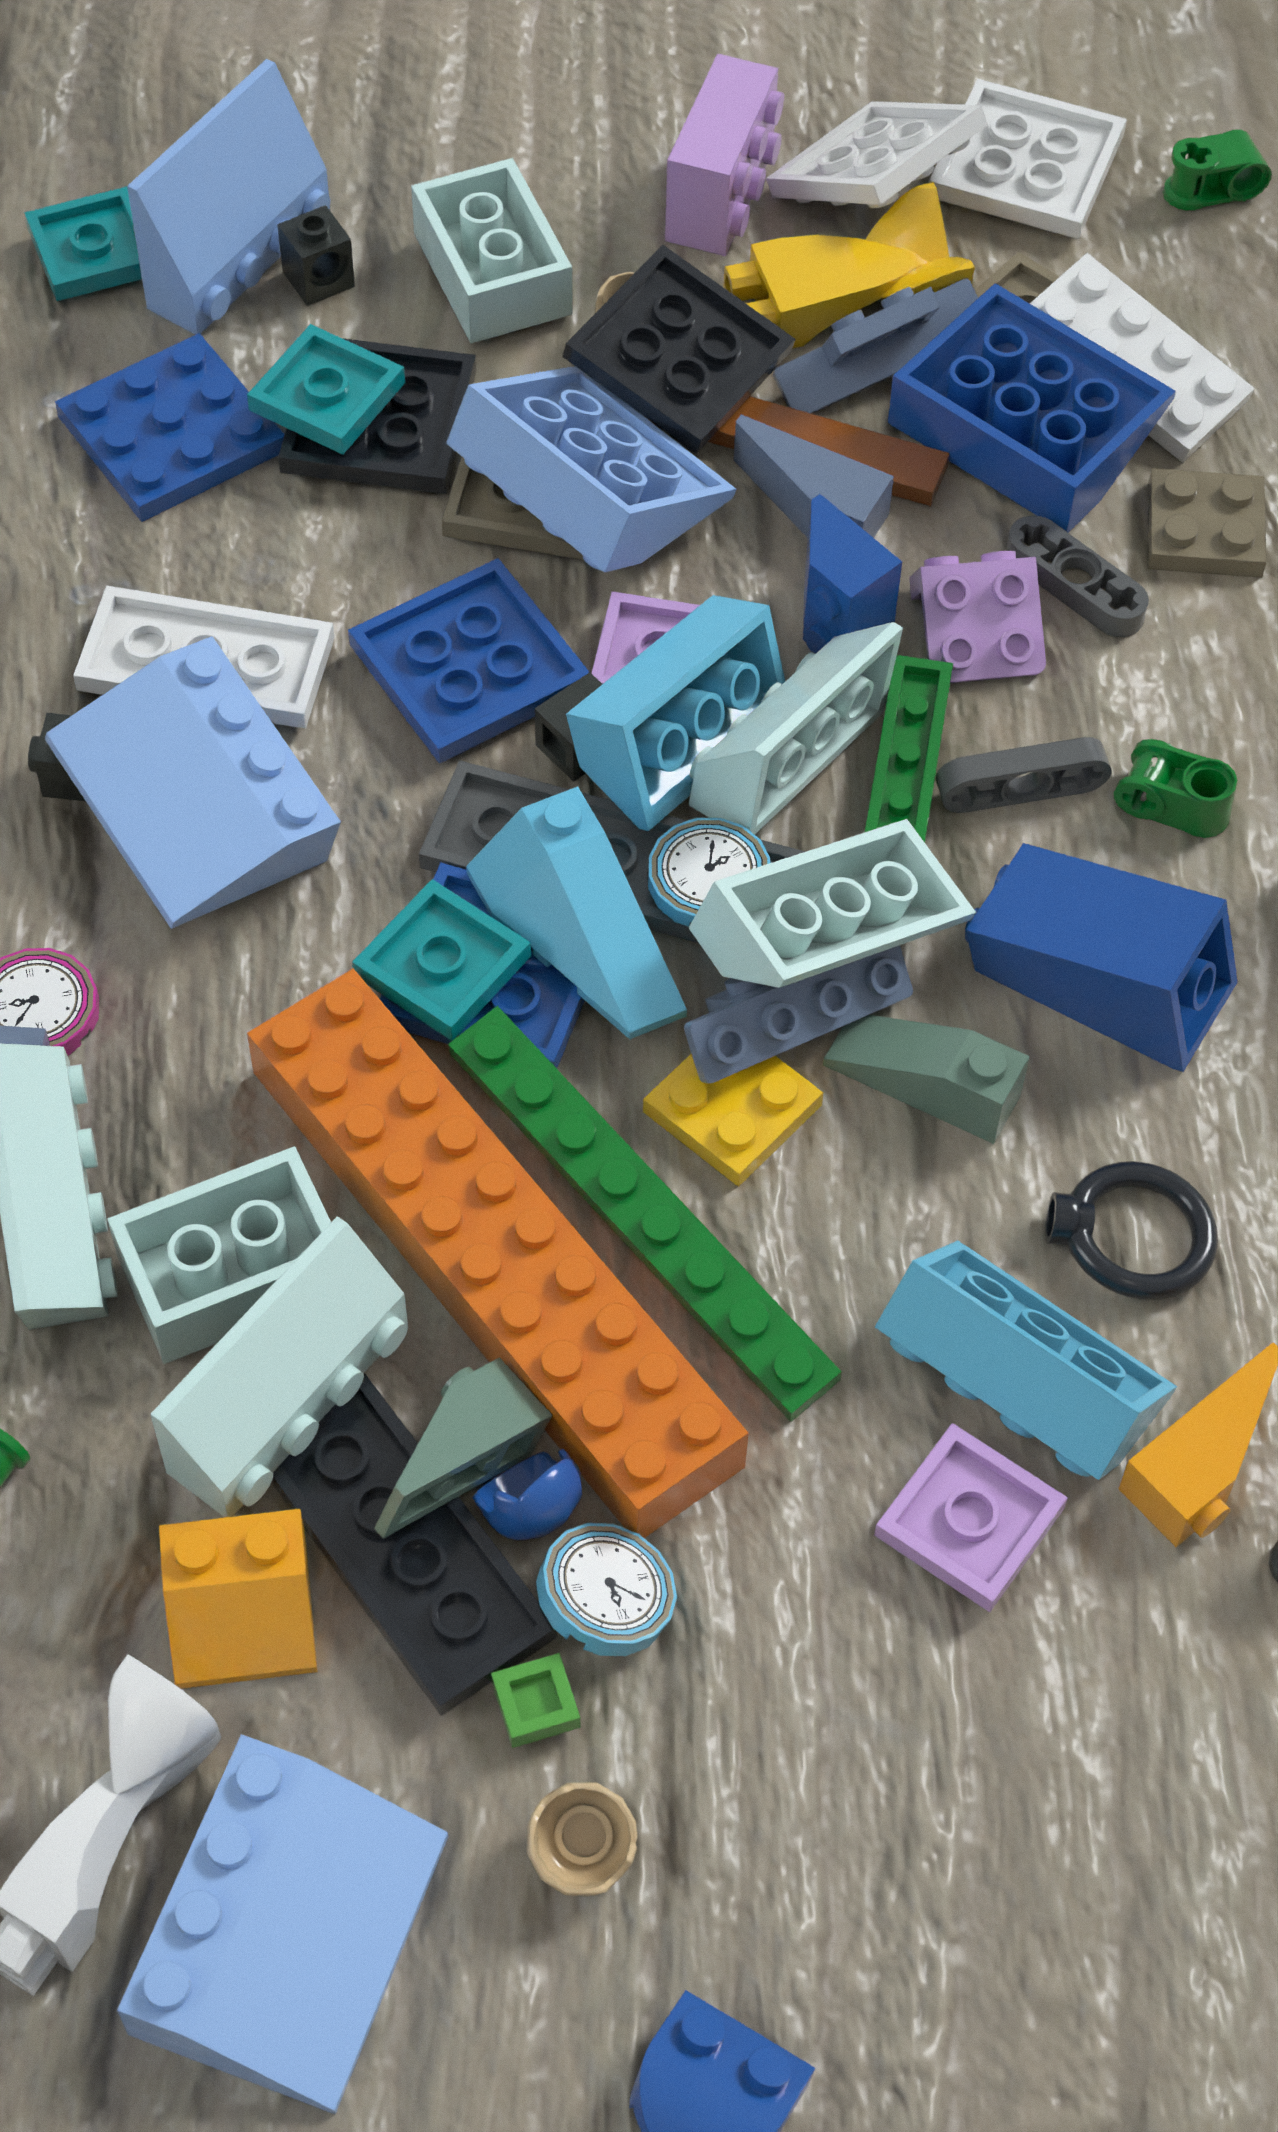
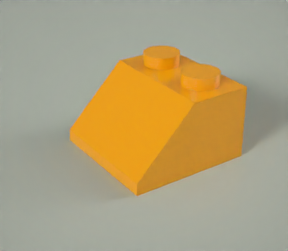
(238, 1598)

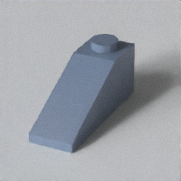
(798, 470)

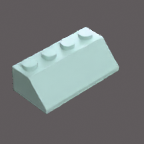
(796, 729)
(827, 907)
(45, 1191)
(280, 1371)

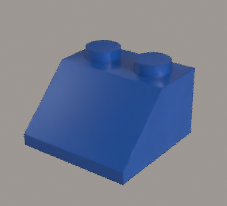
(847, 577)

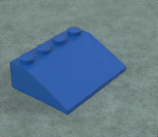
(1028, 406)

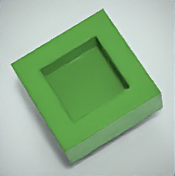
(535, 1700)

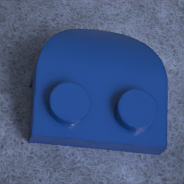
(715, 2075)

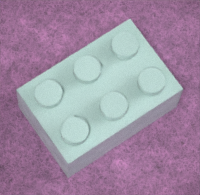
(492, 250)
(216, 1248)

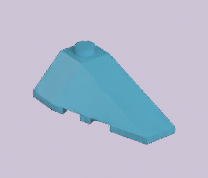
(566, 894)

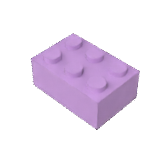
(723, 155)

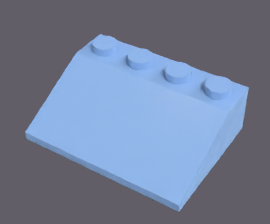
(215, 200)
(585, 464)
(195, 784)
(283, 1926)

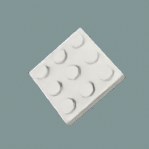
(877, 153)
(1032, 161)

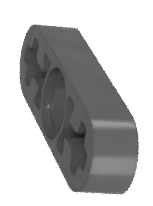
(1085, 598)
(1053, 770)

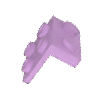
(982, 615)

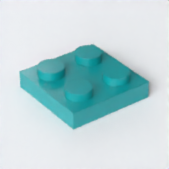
(86, 243)
(326, 388)
(442, 959)

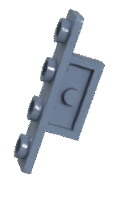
(870, 347)
(761, 1021)

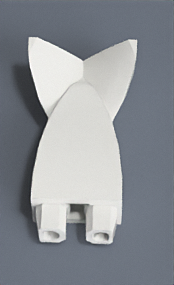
(59, 1883)

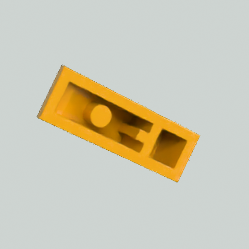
(1192, 1465)

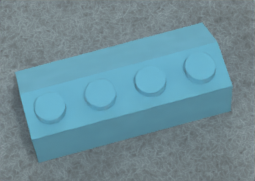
(673, 701)
(1023, 1358)

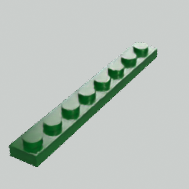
(646, 1214)

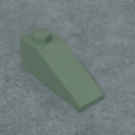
(934, 1069)
(475, 1434)

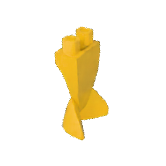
(821, 278)

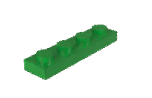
(910, 743)

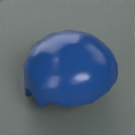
(531, 1496)

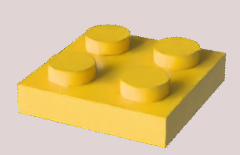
(737, 1118)

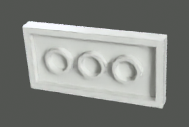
(1127, 325)
(272, 652)

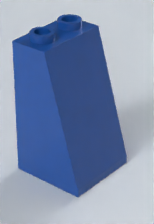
(1108, 950)

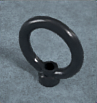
(1072, 1221)

